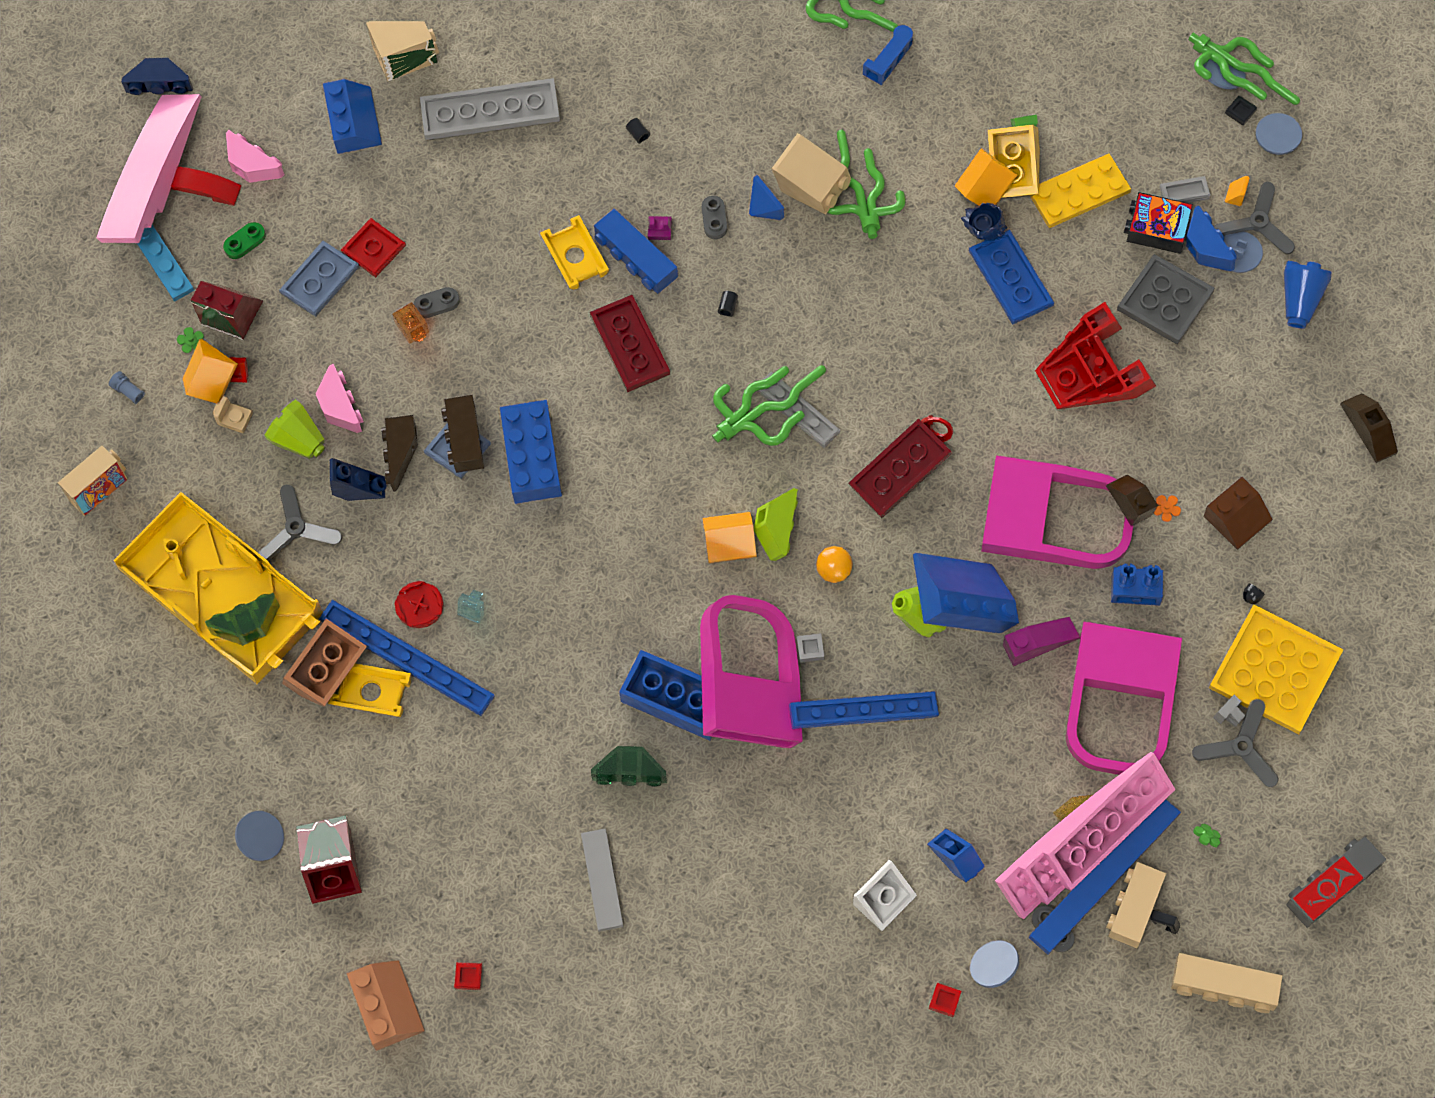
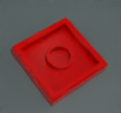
(373, 247)

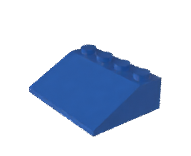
(963, 594)

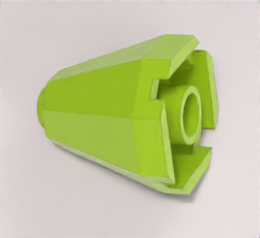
(296, 432)
(908, 609)

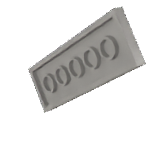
(489, 109)

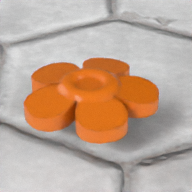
(1167, 507)

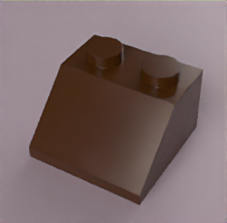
(1238, 513)

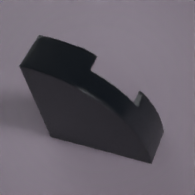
(1171, 922)

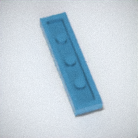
(164, 264)

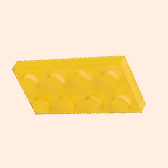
(1080, 190)

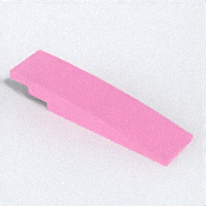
(149, 170)
(1085, 836)

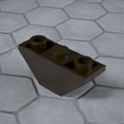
(1371, 426)

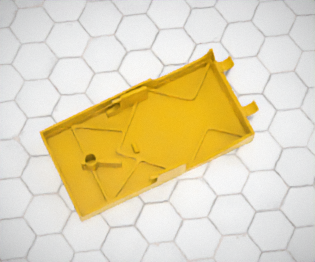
(206, 570)

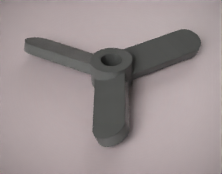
(1261, 213)
(293, 518)
(1246, 735)

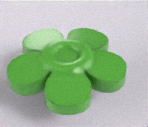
(189, 340)
(1207, 835)

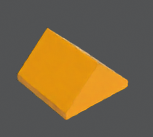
(985, 179)
(208, 373)
(729, 537)

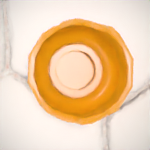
(834, 564)

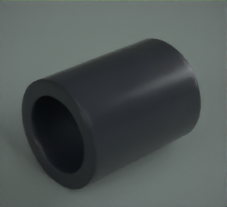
(637, 130)
(727, 303)

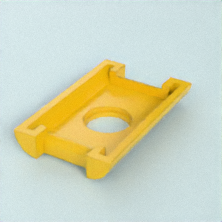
(578, 237)
(391, 685)

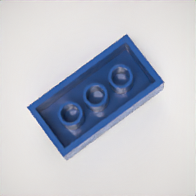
(530, 451)
(665, 692)

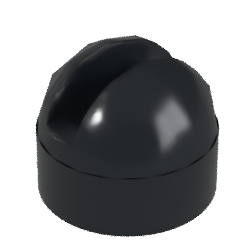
(1252, 594)

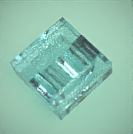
(471, 606)

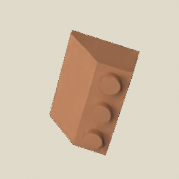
(324, 663)
(385, 1003)

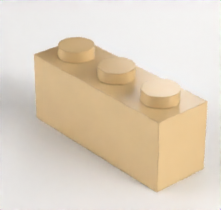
(1135, 904)

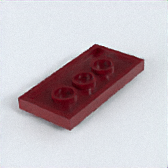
(630, 343)
(900, 468)

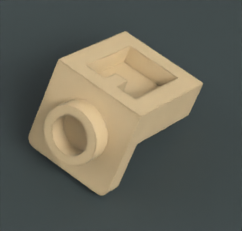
(232, 415)

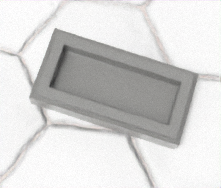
(1186, 190)

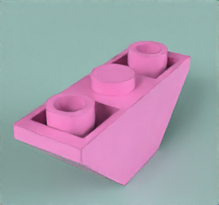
(251, 161)
(337, 402)

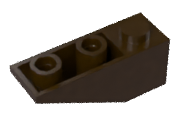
(401, 444)

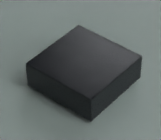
(1241, 110)

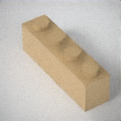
(1226, 982)

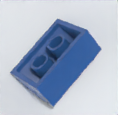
(351, 115)

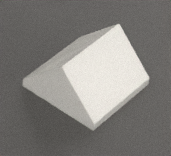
(884, 896)

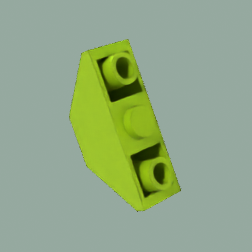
(775, 523)

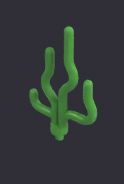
(848, 10)
(1222, 58)
(867, 212)
(742, 420)

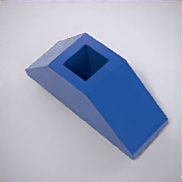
(1208, 244)

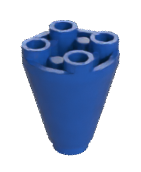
(1303, 291)

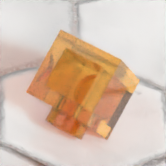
(411, 323)

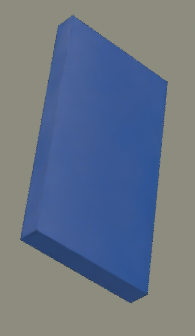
(1011, 277)

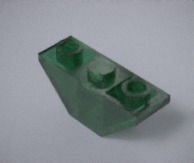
(245, 621)
(629, 766)

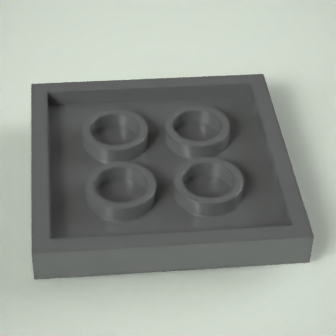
(1165, 299)

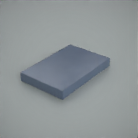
(319, 278)

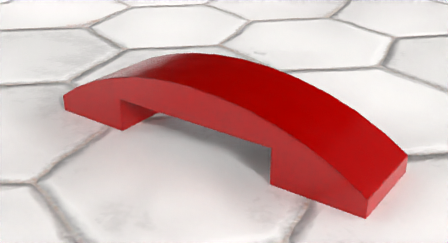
(206, 184)

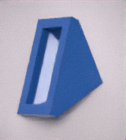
(763, 202)

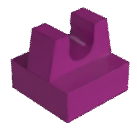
(659, 227)

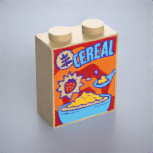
(93, 480)

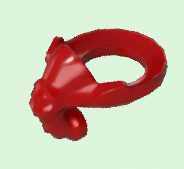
(928, 421)

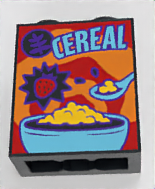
(1158, 222)

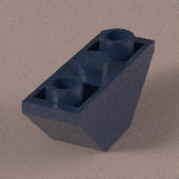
(157, 77)
(353, 482)

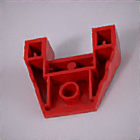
(1084, 370)

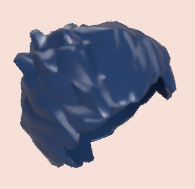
(985, 221)

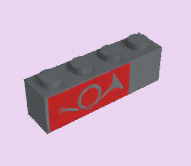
(1335, 882)

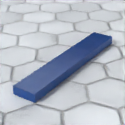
(863, 710)

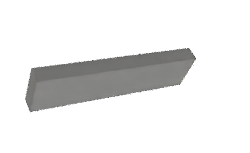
(813, 423)
(602, 880)

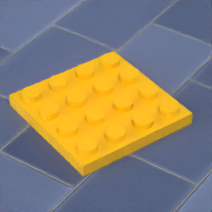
(1277, 665)

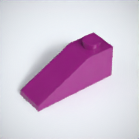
(1039, 639)

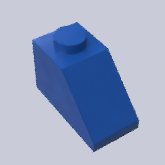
(957, 855)

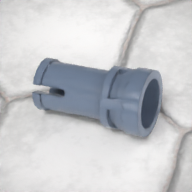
(123, 385)

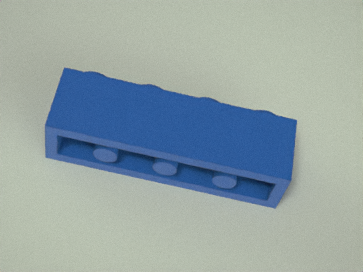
(635, 251)

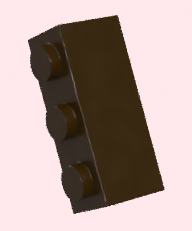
(462, 434)

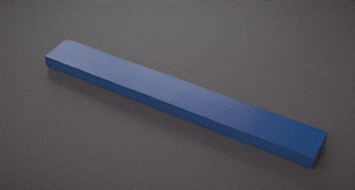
(409, 659)
(1102, 878)

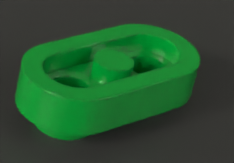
(245, 240)

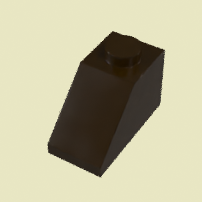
(1133, 499)

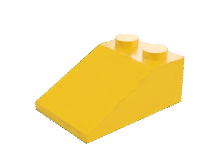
(1020, 152)

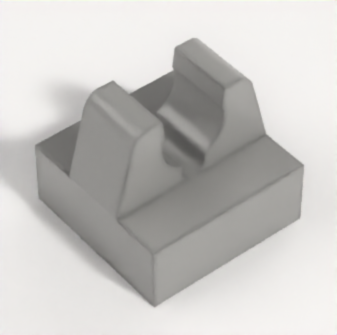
(810, 648)
(1230, 712)

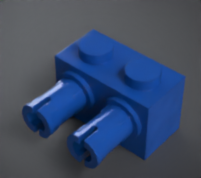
(1137, 585)

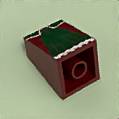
(225, 309)
(328, 859)

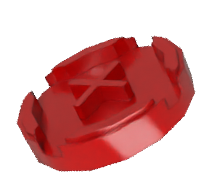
(419, 604)

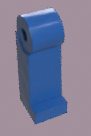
(890, 56)

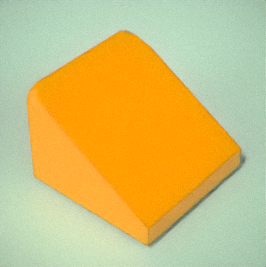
(1237, 191)

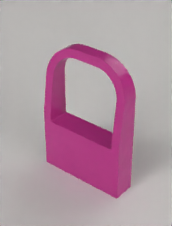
(1019, 513)
(1123, 663)
(745, 705)

